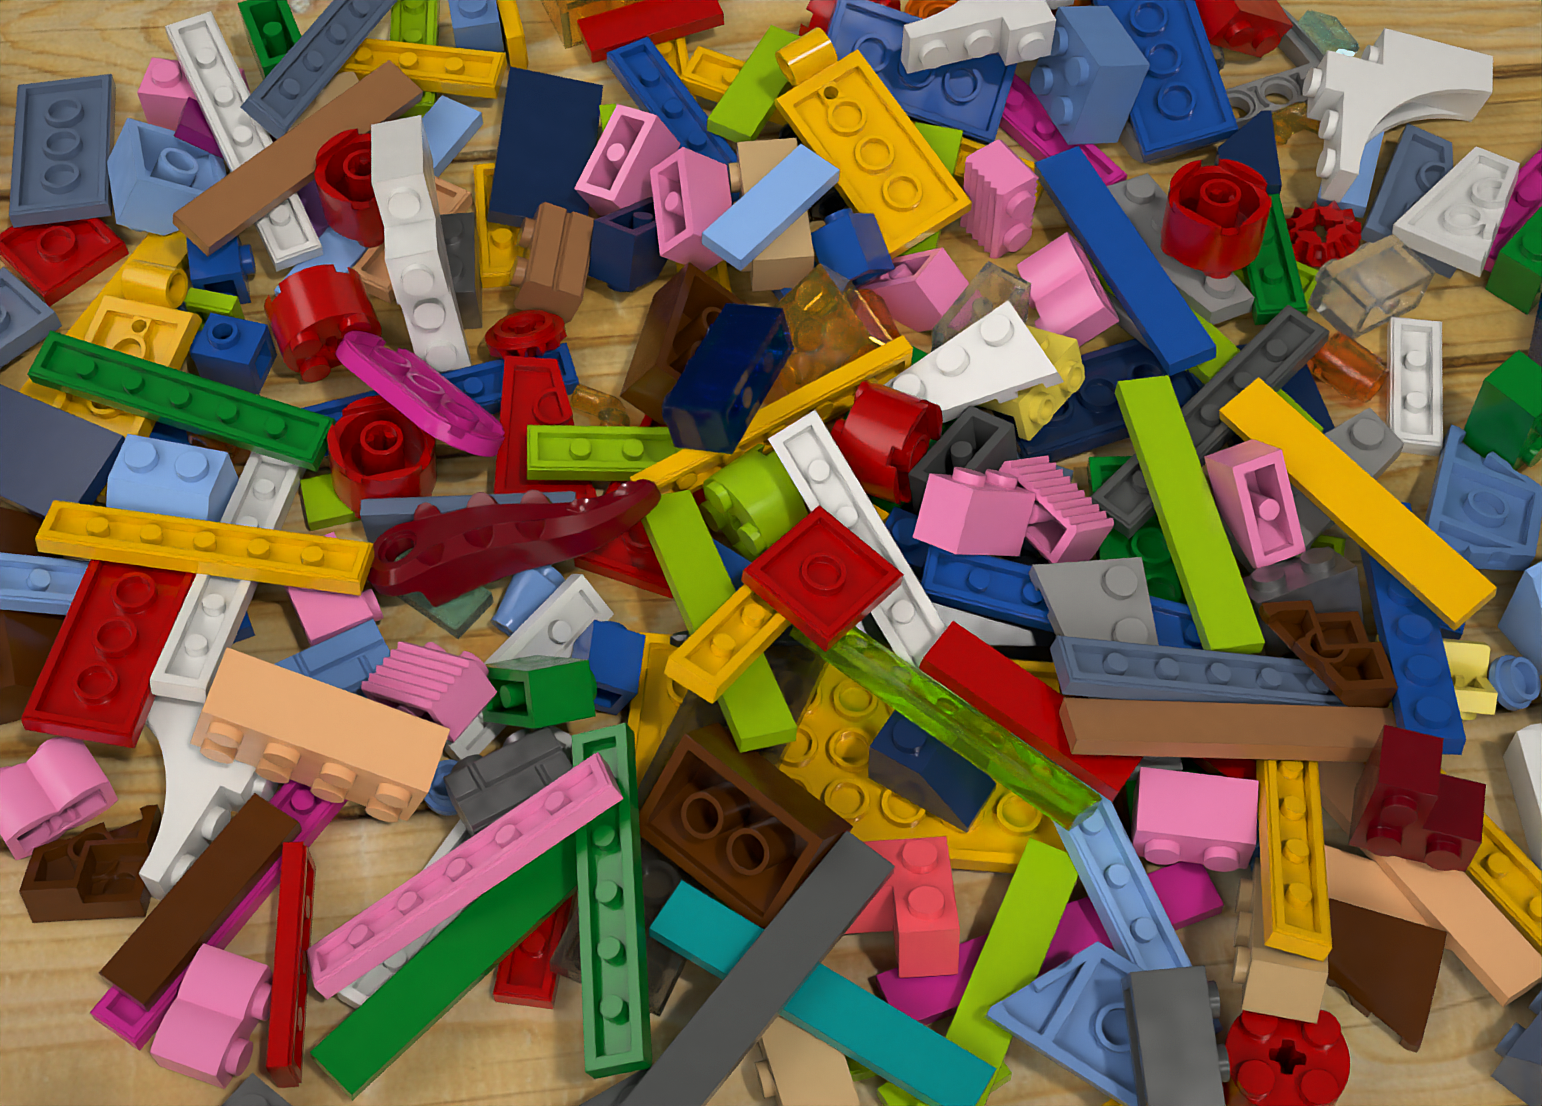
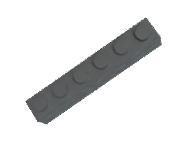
(1175, 1037)

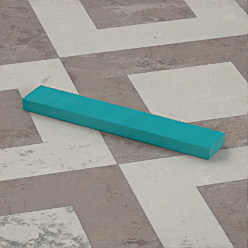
(830, 1007)

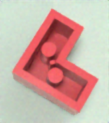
(916, 906)

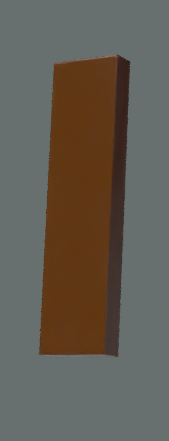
(200, 902)

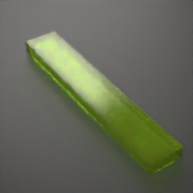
(960, 727)

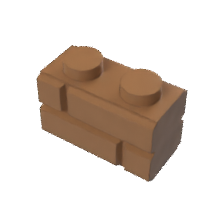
(553, 261)

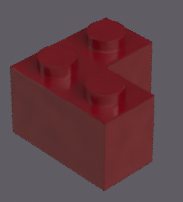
(1413, 809)

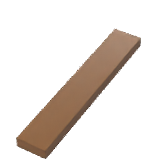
(290, 161)
(1222, 729)

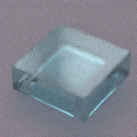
(1328, 33)

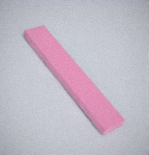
(462, 875)

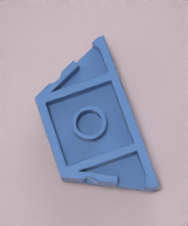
(1484, 507)
(1078, 1020)

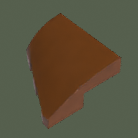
(1335, 650)
(92, 873)
(1385, 967)

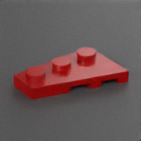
(531, 396)

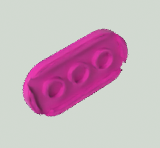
(421, 394)

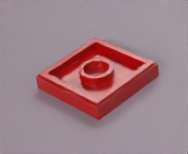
(60, 255)
(822, 578)

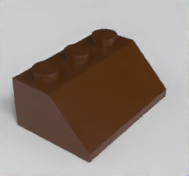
(671, 336)
(737, 823)

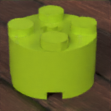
(752, 502)

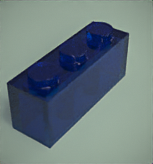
(728, 378)

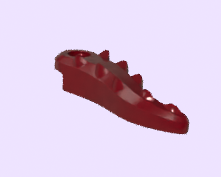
(495, 540)

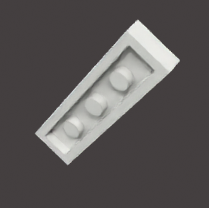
(545, 633)

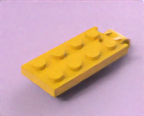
(871, 140)
(142, 327)

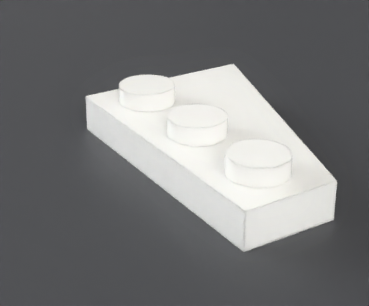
(1462, 211)
(980, 365)

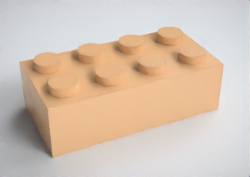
(318, 737)

